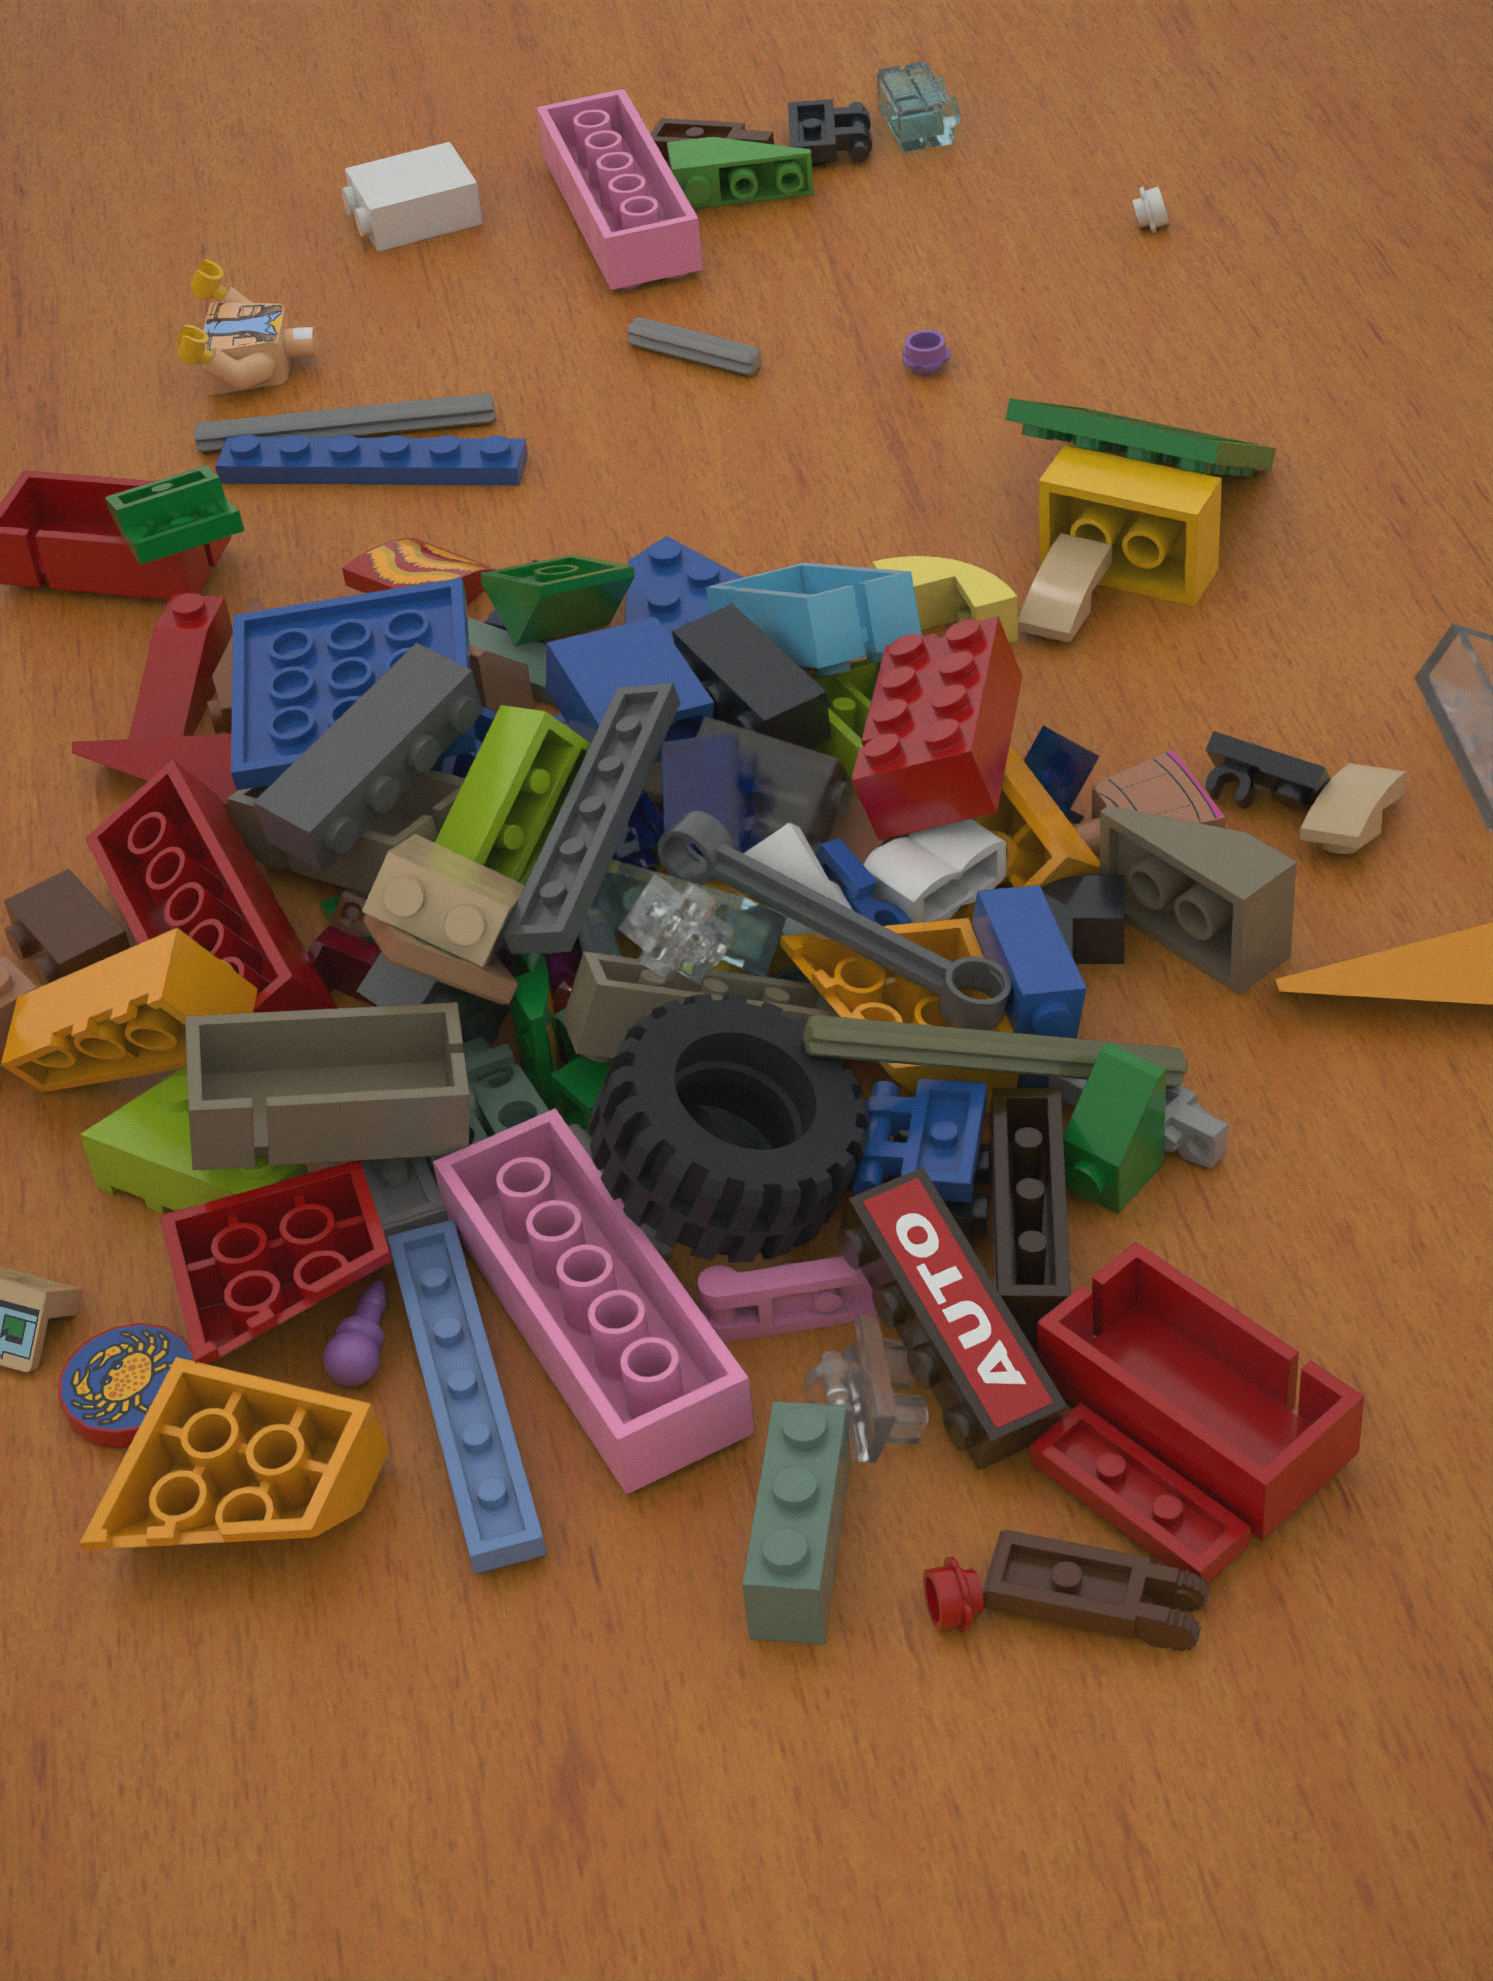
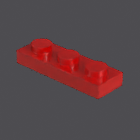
(1139, 1494)

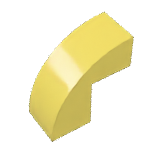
(957, 591)

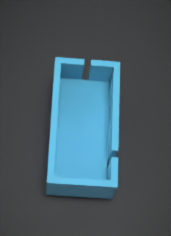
(825, 611)

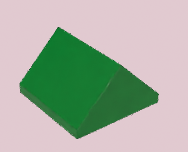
(557, 595)

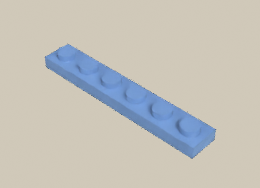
(466, 1398)

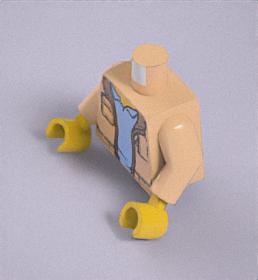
(241, 340)

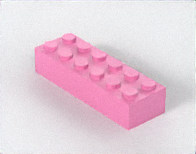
(620, 190)
(595, 1301)

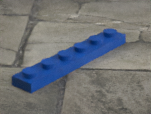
(372, 460)

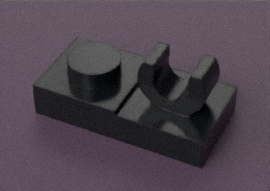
(1288, 778)

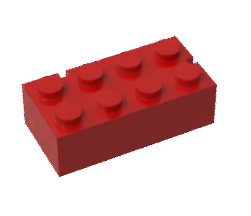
(64, 535)
(938, 729)
(1201, 1387)

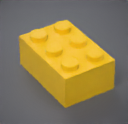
(1152, 514)

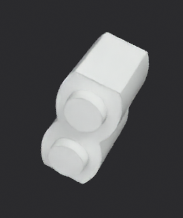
(937, 869)

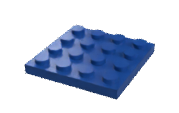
(315, 659)

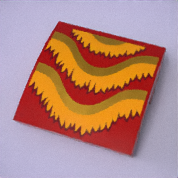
(412, 563)

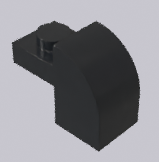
(1090, 916)

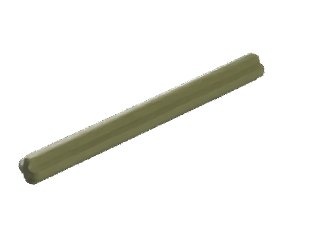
(972, 1048)

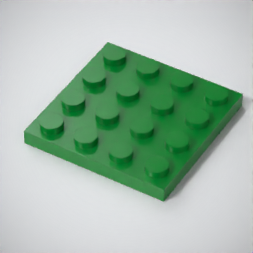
(1139, 438)

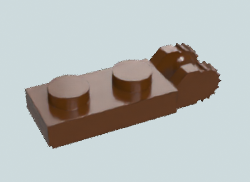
(1094, 1589)

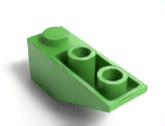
(738, 171)

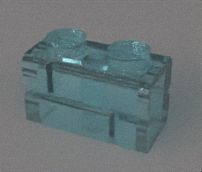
(917, 106)

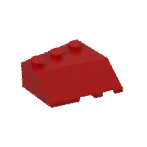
(270, 1254)

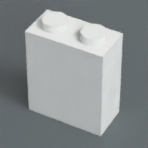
(412, 196)

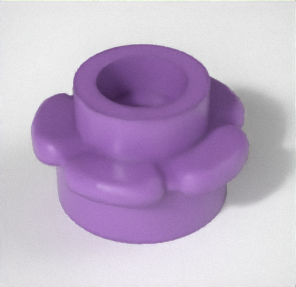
(925, 352)

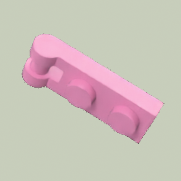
(783, 1298)

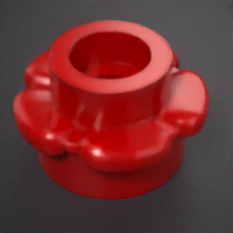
(952, 1595)

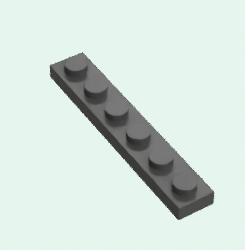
(591, 821)

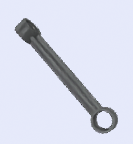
(837, 922)

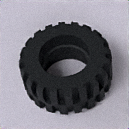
(698, 1185)

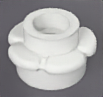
(1150, 209)

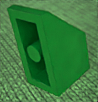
(1116, 1129)

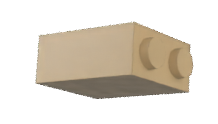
(444, 899)

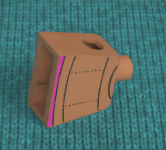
(1155, 787)

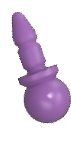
(354, 1351)

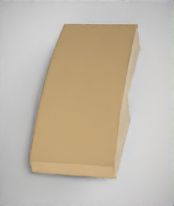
(1063, 588)
(1352, 807)

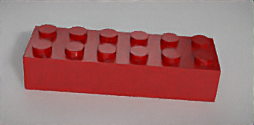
(185, 867)

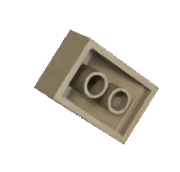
(1203, 892)

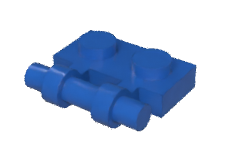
(942, 1137)

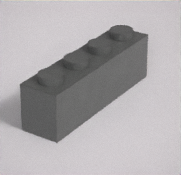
(369, 757)

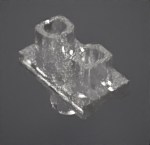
(864, 1383)

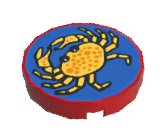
(115, 1380)

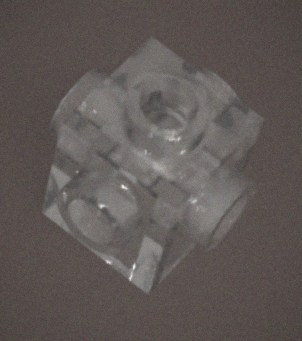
(678, 929)

